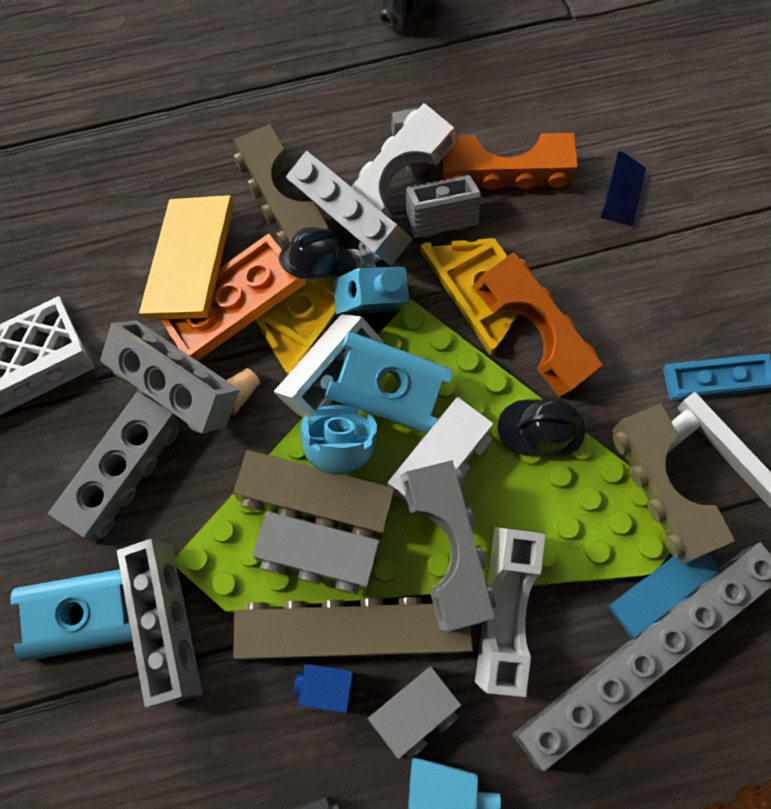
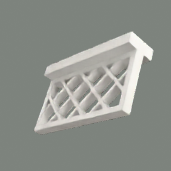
(51, 366)

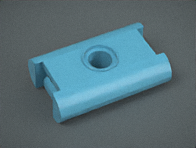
(416, 382)
(47, 619)

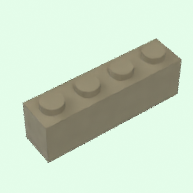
(313, 494)

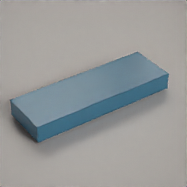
(718, 376)
(660, 592)

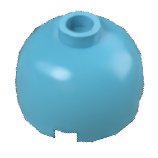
(338, 439)

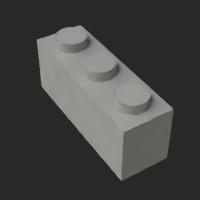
(316, 552)

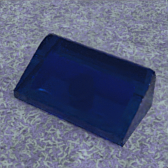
(623, 190)

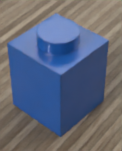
(324, 688)

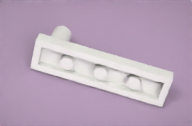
(698, 415)

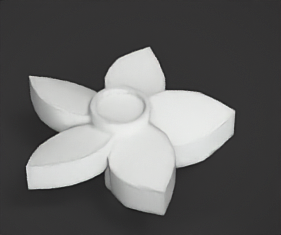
(365, 257)

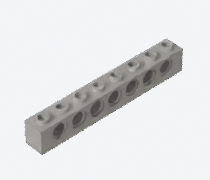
(645, 658)

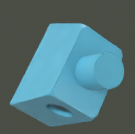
(377, 290)
(446, 787)

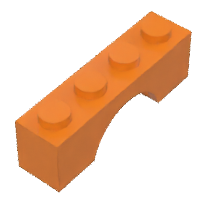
(548, 163)
(566, 356)

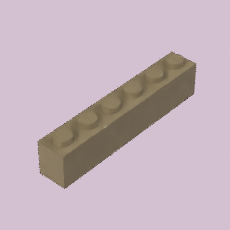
(343, 631)

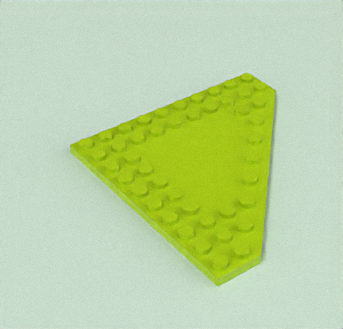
(581, 501)

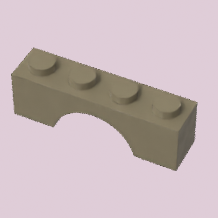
(264, 161)
(689, 526)

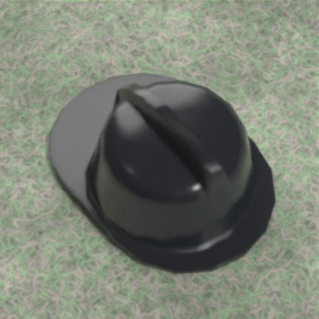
(316, 255)
(541, 428)

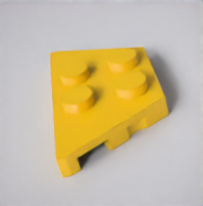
(458, 269)
(300, 320)

